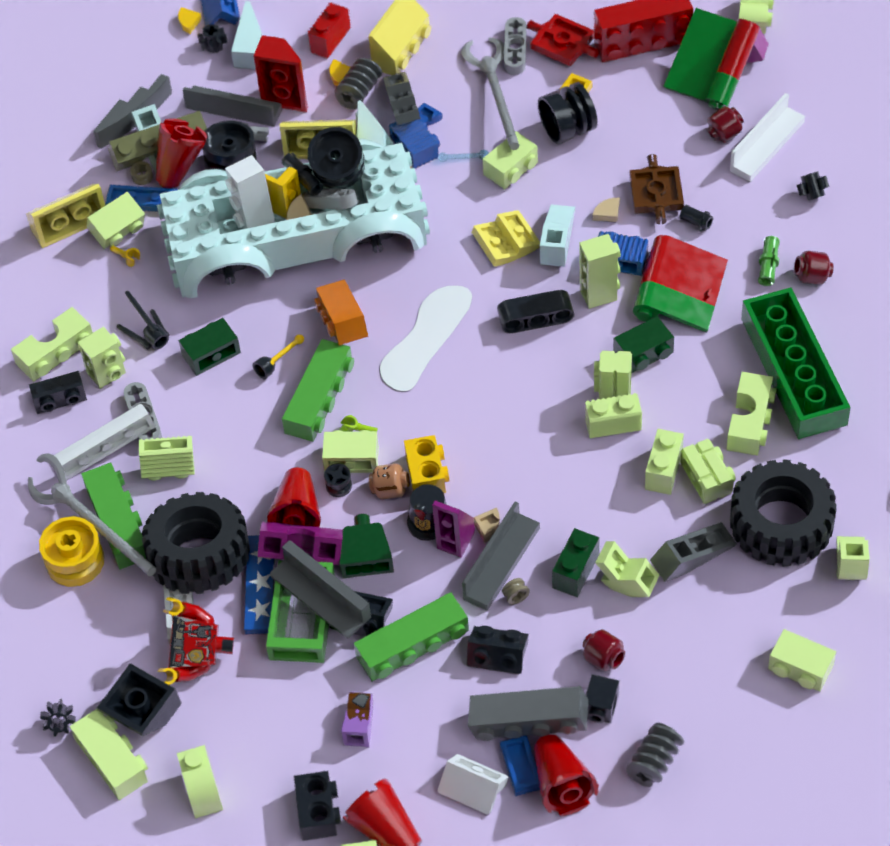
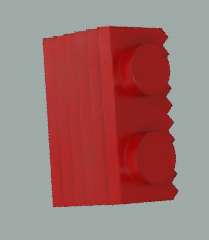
(329, 30)

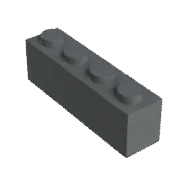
(528, 713)

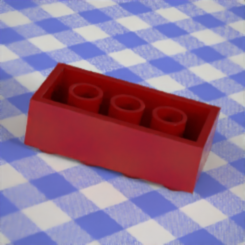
(640, 27)

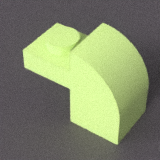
(852, 558)
(626, 575)
(199, 781)

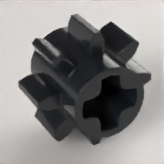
(212, 38)
(812, 185)
(57, 725)

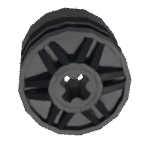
(567, 113)

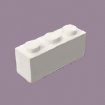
(249, 194)

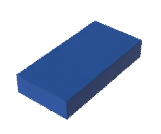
(520, 765)

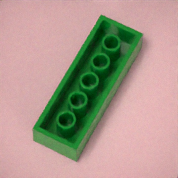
(795, 362)

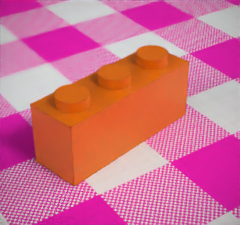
(340, 312)

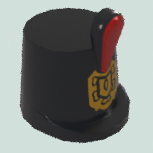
(420, 515)

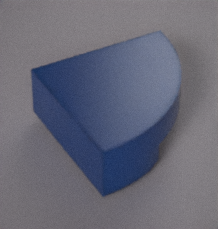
(429, 114)

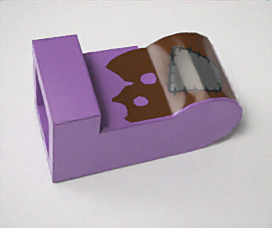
(358, 719)

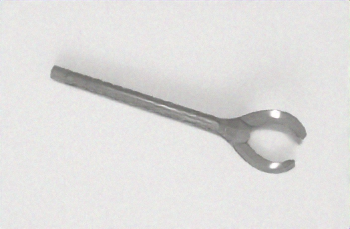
(489, 66)
(62, 494)

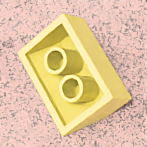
(398, 35)
(298, 134)
(65, 215)

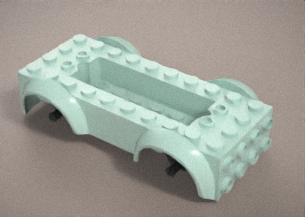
(211, 243)

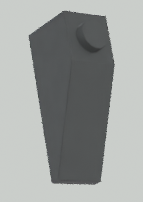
(691, 550)

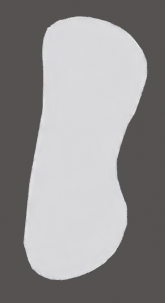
(435, 323)

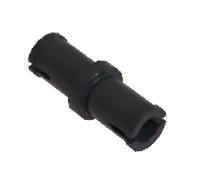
(305, 174)

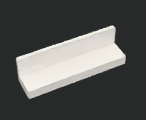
(765, 139)
(105, 441)

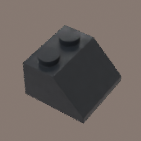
(140, 701)

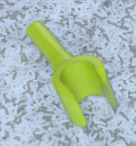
(350, 423)

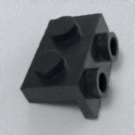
(496, 649)

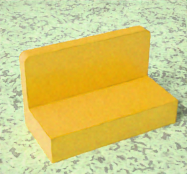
(283, 190)

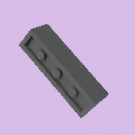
(232, 105)
(499, 558)
(321, 591)

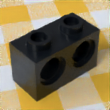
(311, 806)

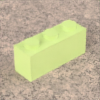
(599, 270)
(110, 753)

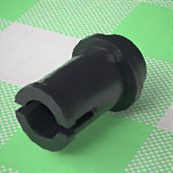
(696, 217)

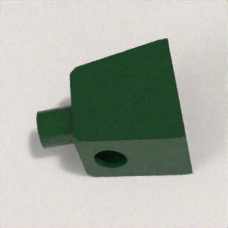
(365, 549)

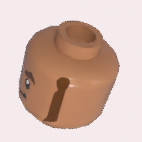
(389, 481)

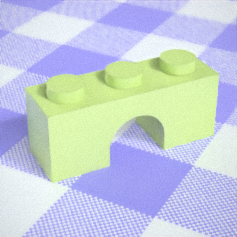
(39, 357)
(747, 431)

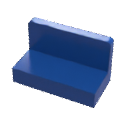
(217, 9)

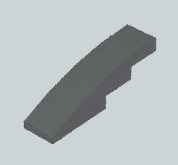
(401, 98)
(120, 119)

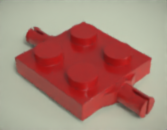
(562, 39)

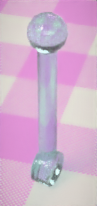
(443, 156)

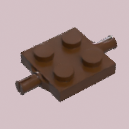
(656, 189)

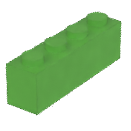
(317, 390)
(114, 509)
(411, 637)

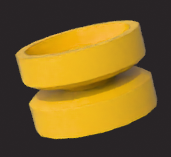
(71, 551)

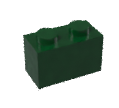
(646, 343)
(209, 346)
(575, 562)

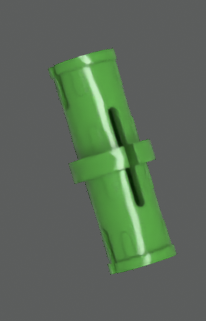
(769, 261)

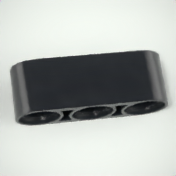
(535, 311)

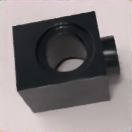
(602, 698)

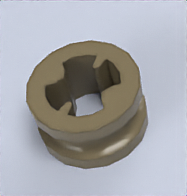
(142, 179)
(515, 591)

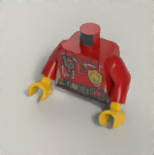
(193, 642)

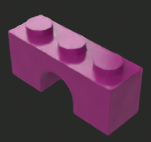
(317, 542)

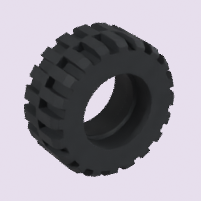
(779, 541)
(201, 566)

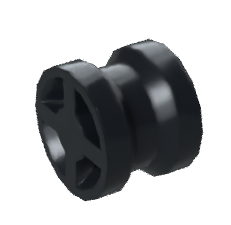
(333, 475)

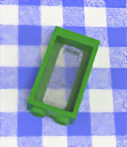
(295, 629)

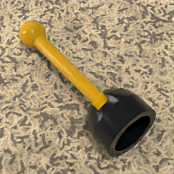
(265, 365)

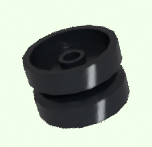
(228, 144)
(336, 158)

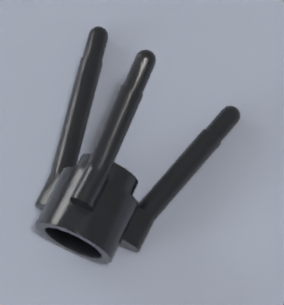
(154, 334)

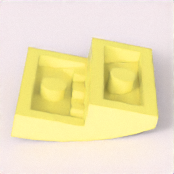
(506, 238)

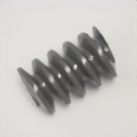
(357, 82)
(654, 754)

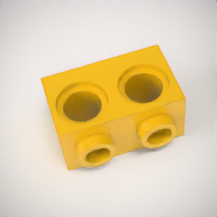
(423, 466)

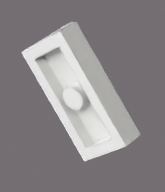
(471, 783)

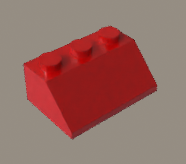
(280, 73)

